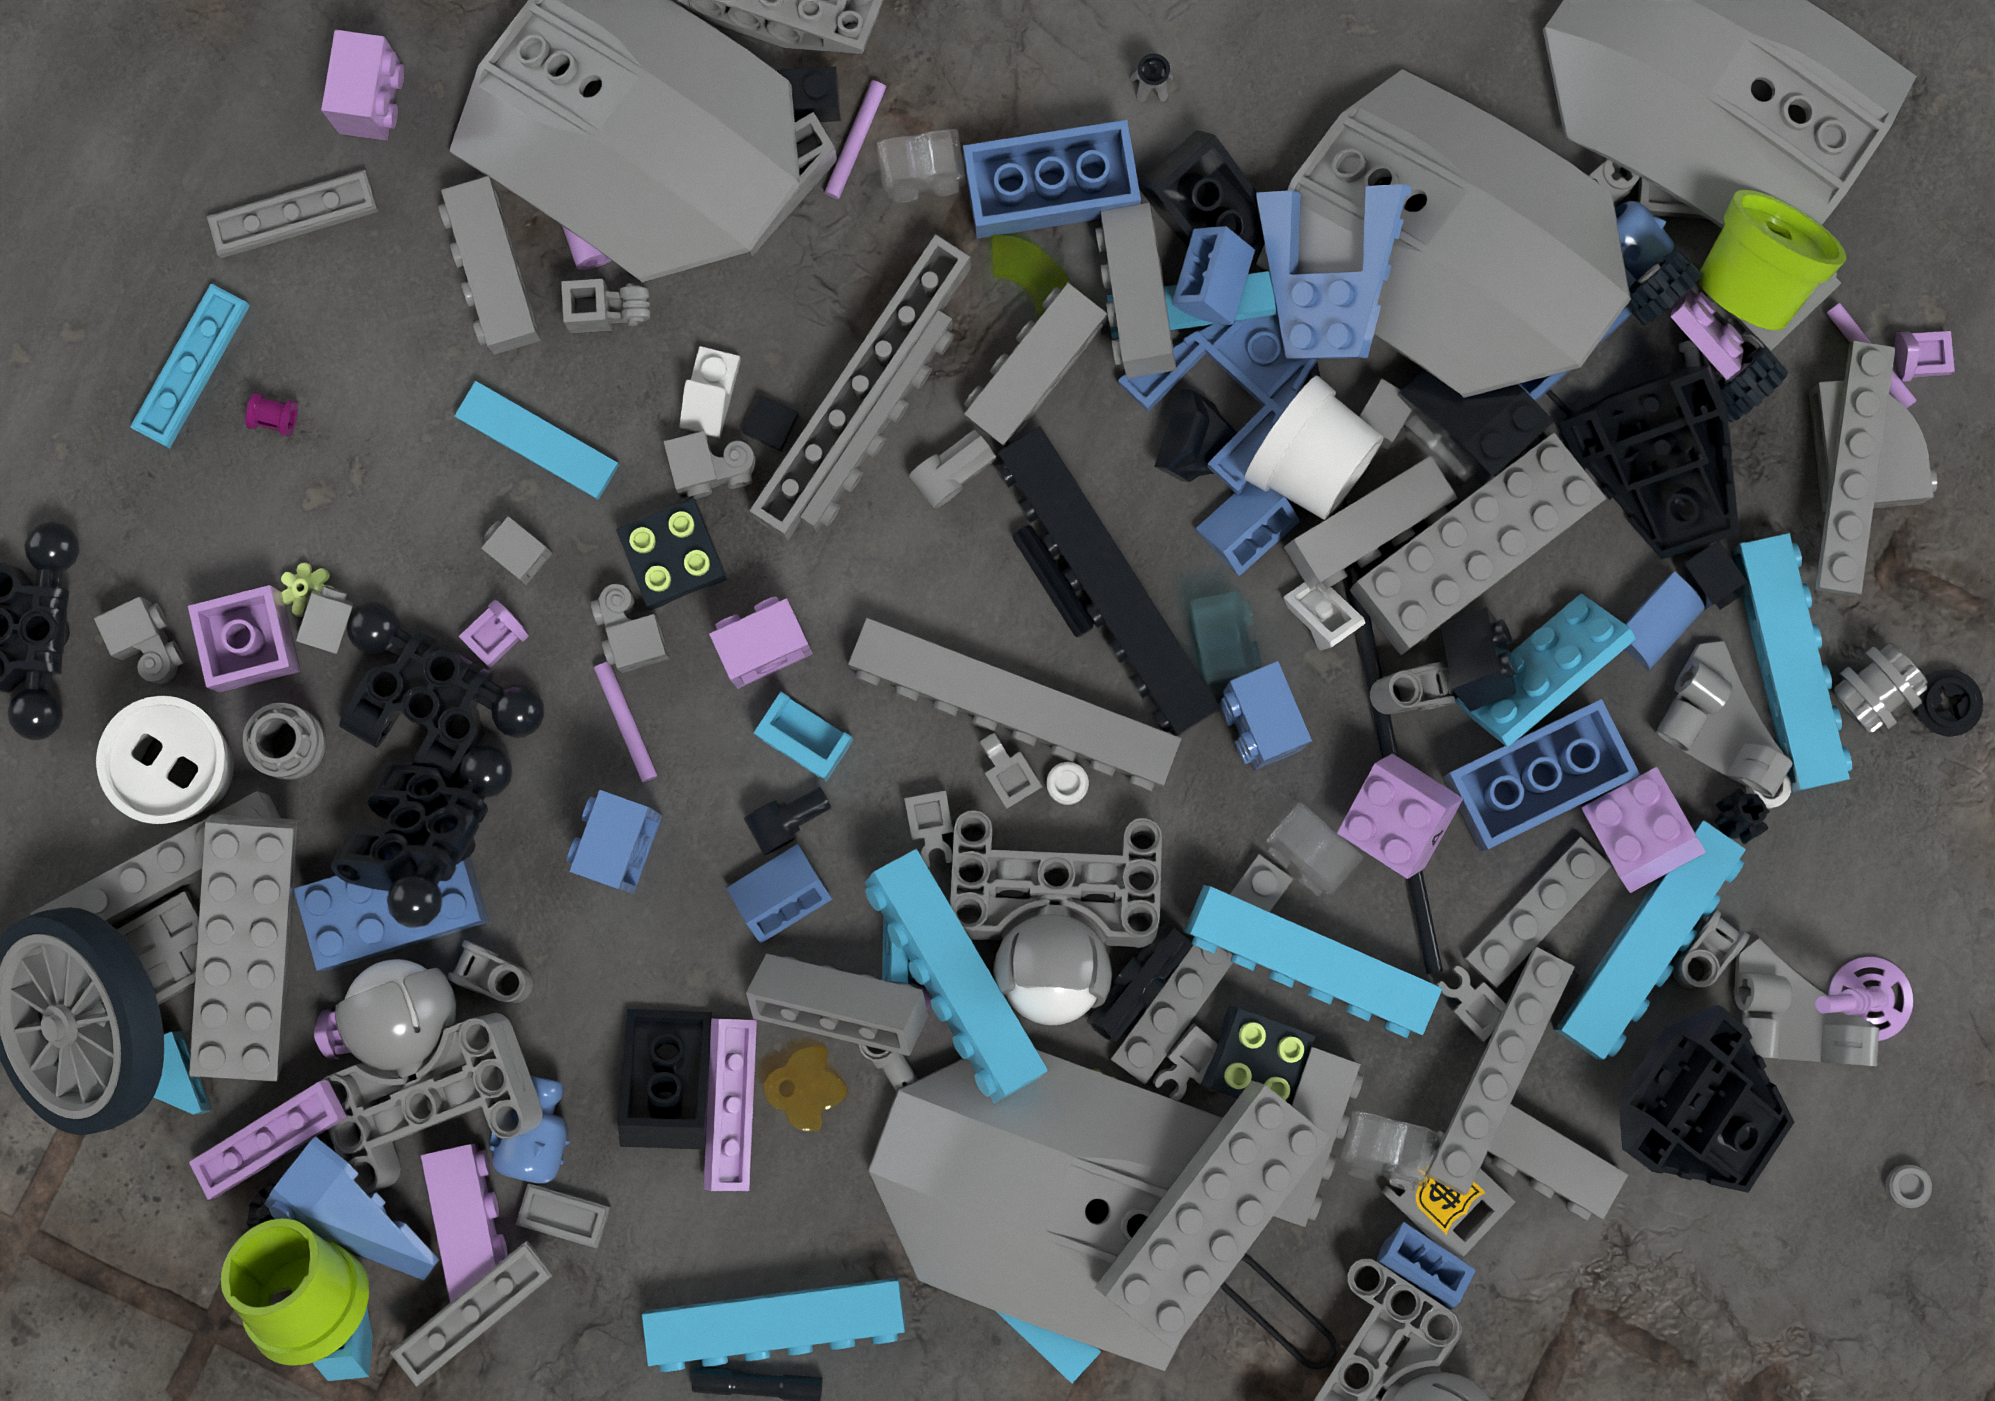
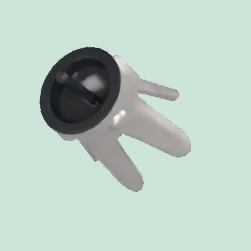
(1152, 73)

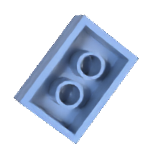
(1264, 717)
(614, 841)

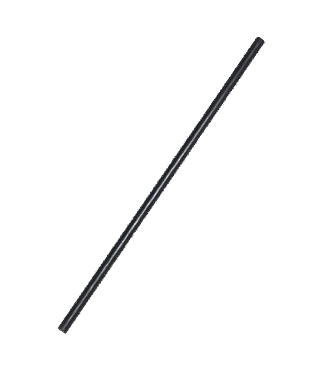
(1388, 746)

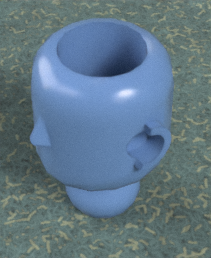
(1641, 237)
(538, 1153)

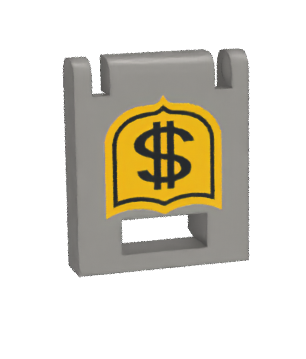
(1440, 1209)

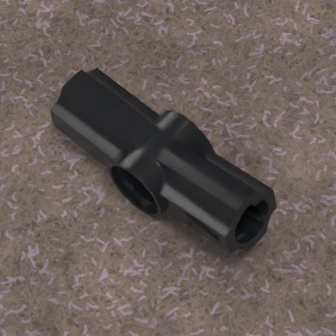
(1139, 982)

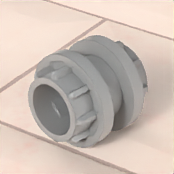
(1880, 688)
(260, 736)

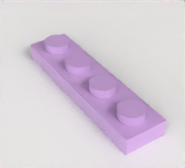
(730, 1105)
(268, 1139)

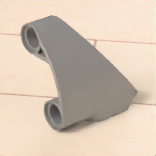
(1720, 725)
(1784, 1018)

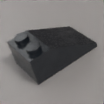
(1204, 189)
(1478, 429)
(665, 1079)

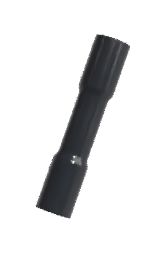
(729, 1382)

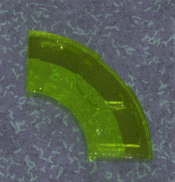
(1027, 267)

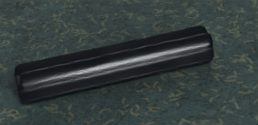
(1053, 581)

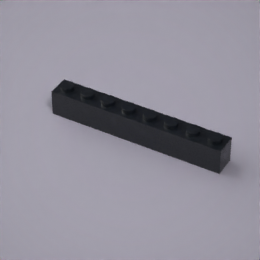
(1107, 582)

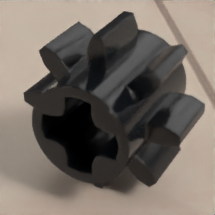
(1742, 816)

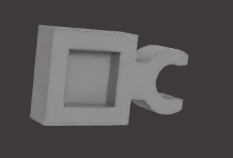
(929, 820)
(1478, 1007)
(1190, 1058)

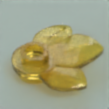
(811, 1088)

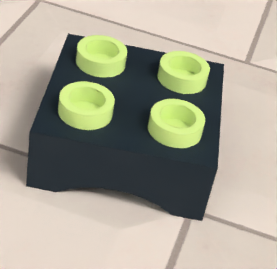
(671, 554)
(1258, 1052)

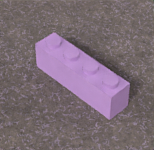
(463, 1215)

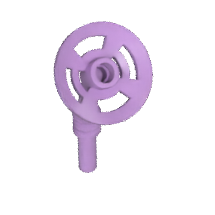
(1861, 999)

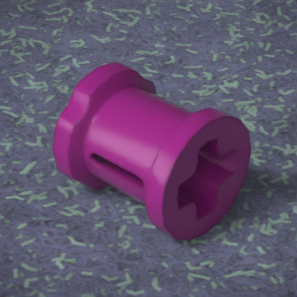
(271, 414)

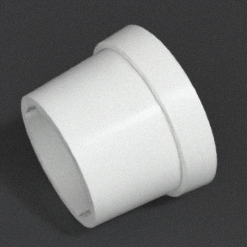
(1315, 451)
(146, 790)

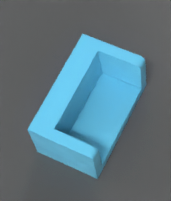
(803, 736)

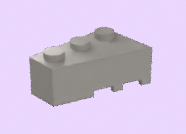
(815, 158)

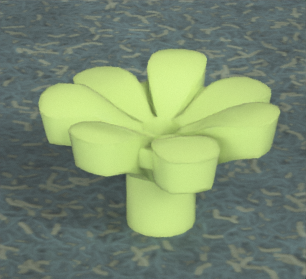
(295, 583)

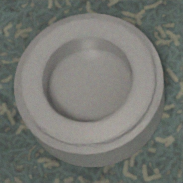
(1908, 1186)

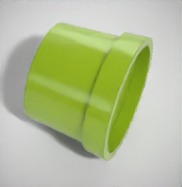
(1768, 260)
(325, 1284)

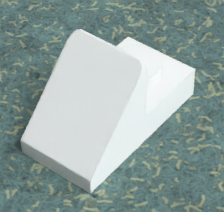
(709, 392)
(1324, 614)

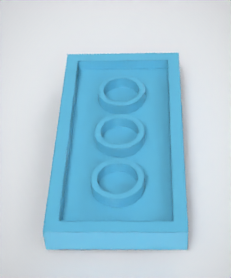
(1553, 666)

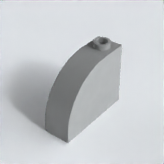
(1904, 459)

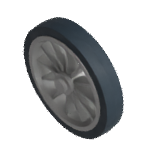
(100, 1073)

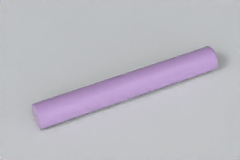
(855, 139)
(1854, 333)
(625, 722)

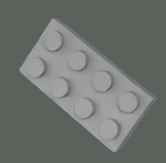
(166, 945)

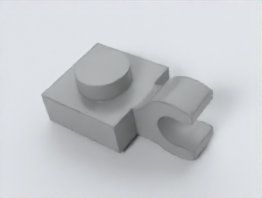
(1011, 776)

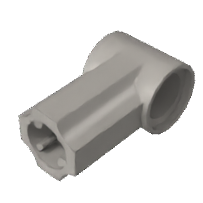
(942, 476)

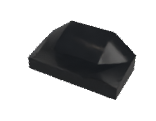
(1192, 437)

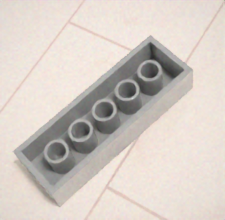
(1477, 544)
(243, 947)
(1213, 1213)

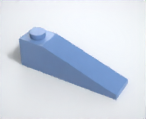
(328, 1201)

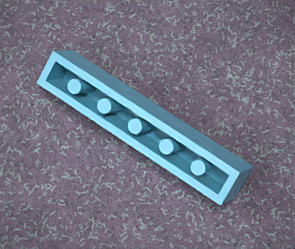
(1791, 662)
(1648, 944)
(1312, 960)
(954, 977)
(774, 1322)

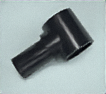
(776, 823)

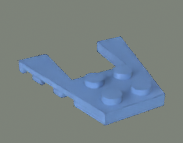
(1329, 311)
(1256, 359)

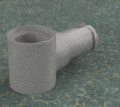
(893, 1065)

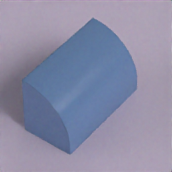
(1213, 275)
(1247, 526)
(1662, 619)
(778, 893)
(1426, 1265)

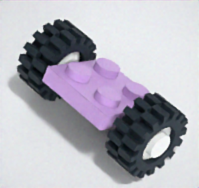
(1669, 286)

